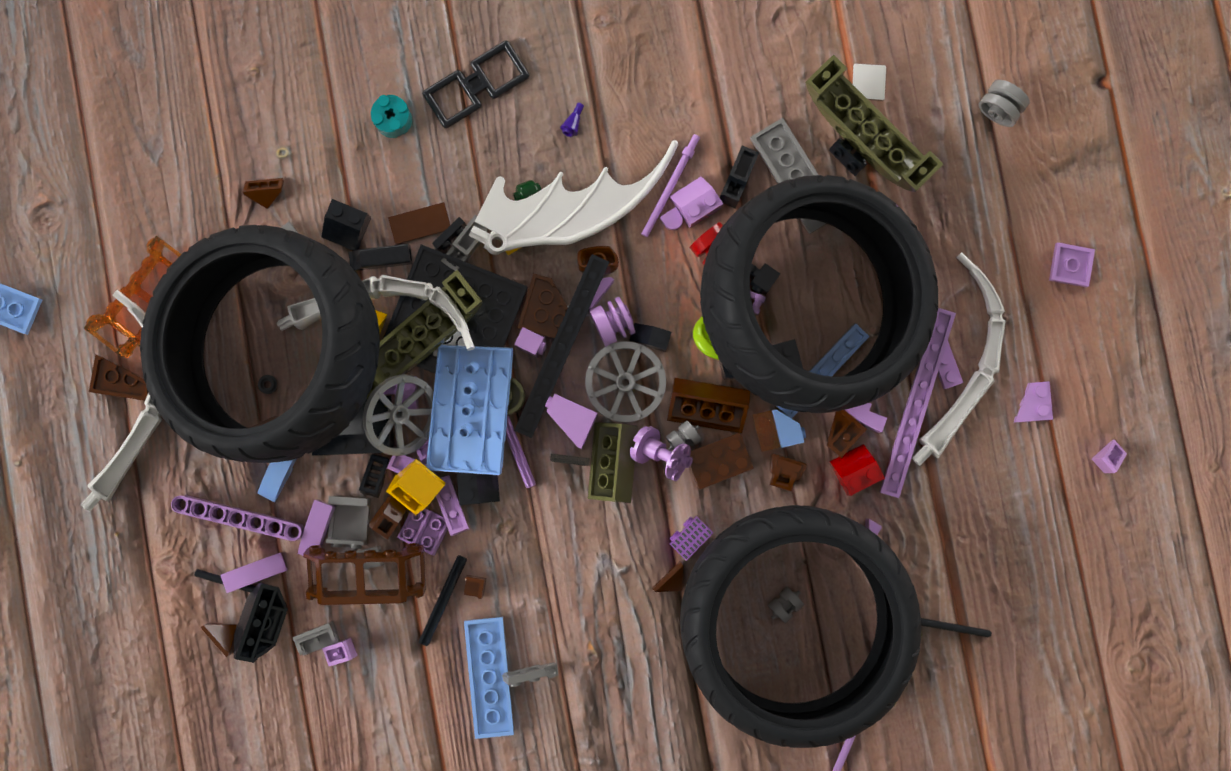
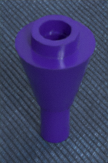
(571, 124)

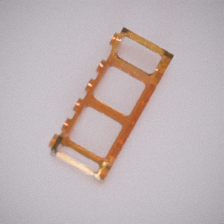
(95, 322)

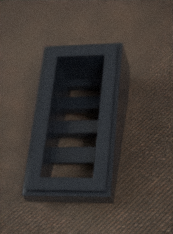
(379, 484)

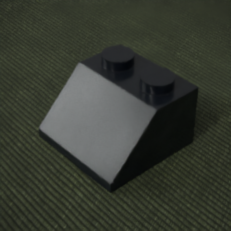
(345, 225)
(477, 488)

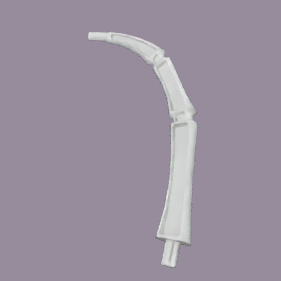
(307, 312)
(940, 435)
(109, 479)

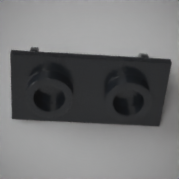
(842, 151)

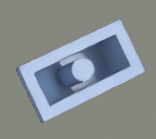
(788, 430)

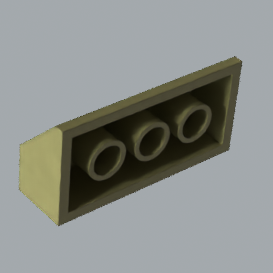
(611, 462)

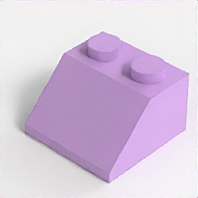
(696, 201)

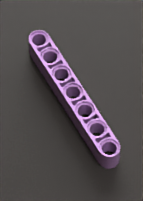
(230, 512)

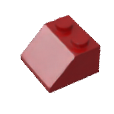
(857, 470)

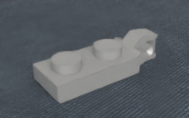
(530, 674)

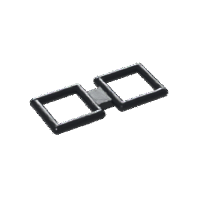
(475, 84)

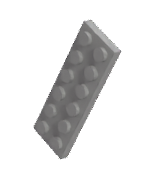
(785, 158)

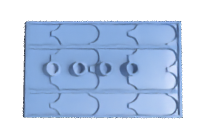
(469, 409)

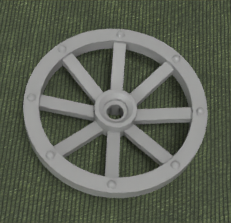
(625, 375)
(400, 418)

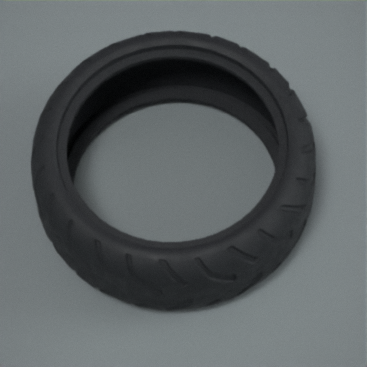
(897, 256)
(177, 330)
(862, 698)

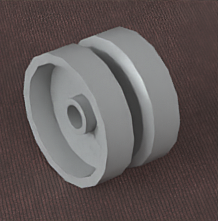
(1004, 103)

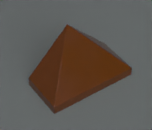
(263, 191)
(671, 581)
(222, 636)

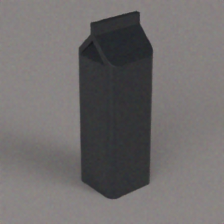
(381, 257)

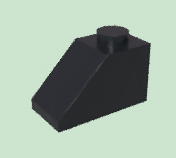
(651, 336)

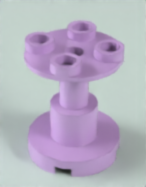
(649, 447)

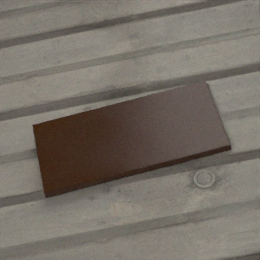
(419, 223)

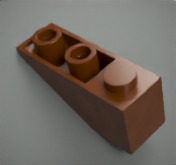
(387, 517)

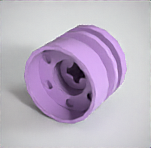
(612, 321)

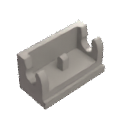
(316, 639)

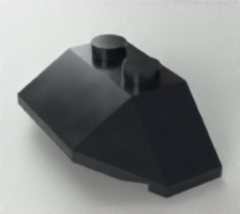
(259, 623)

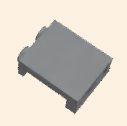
(349, 521)

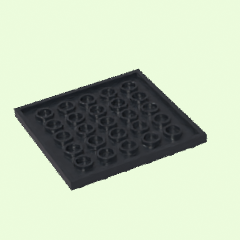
(499, 297)

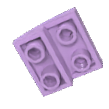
(425, 529)

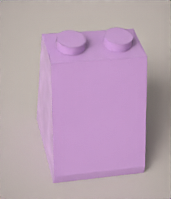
(572, 418)

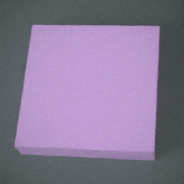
(1072, 265)

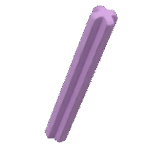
(519, 455)

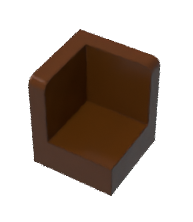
(475, 586)

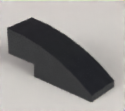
(738, 176)

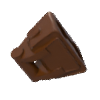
(787, 468)

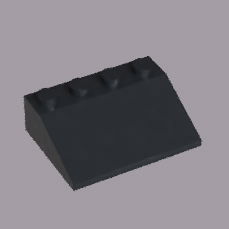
(353, 438)

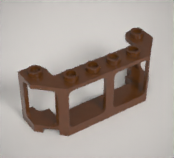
(362, 596)

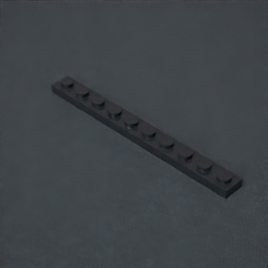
(561, 345)

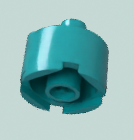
(385, 107)

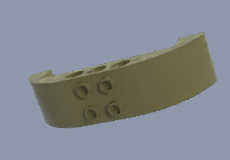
(868, 128)
(424, 331)

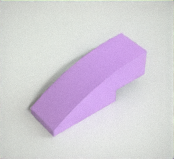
(868, 419)
(316, 525)
(253, 572)

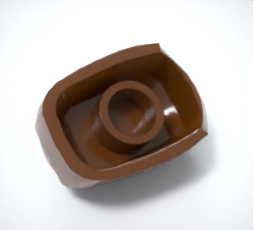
(603, 252)

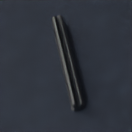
(442, 600)

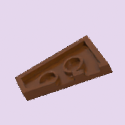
(116, 381)

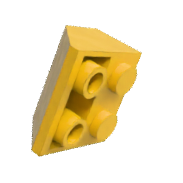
(415, 486)

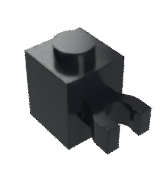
(763, 278)

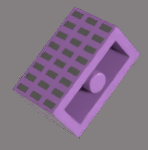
(690, 538)

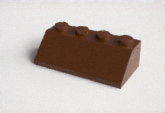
(708, 405)

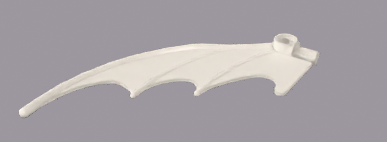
(559, 215)

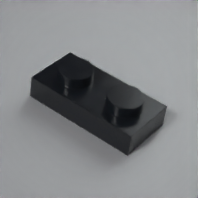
(451, 232)

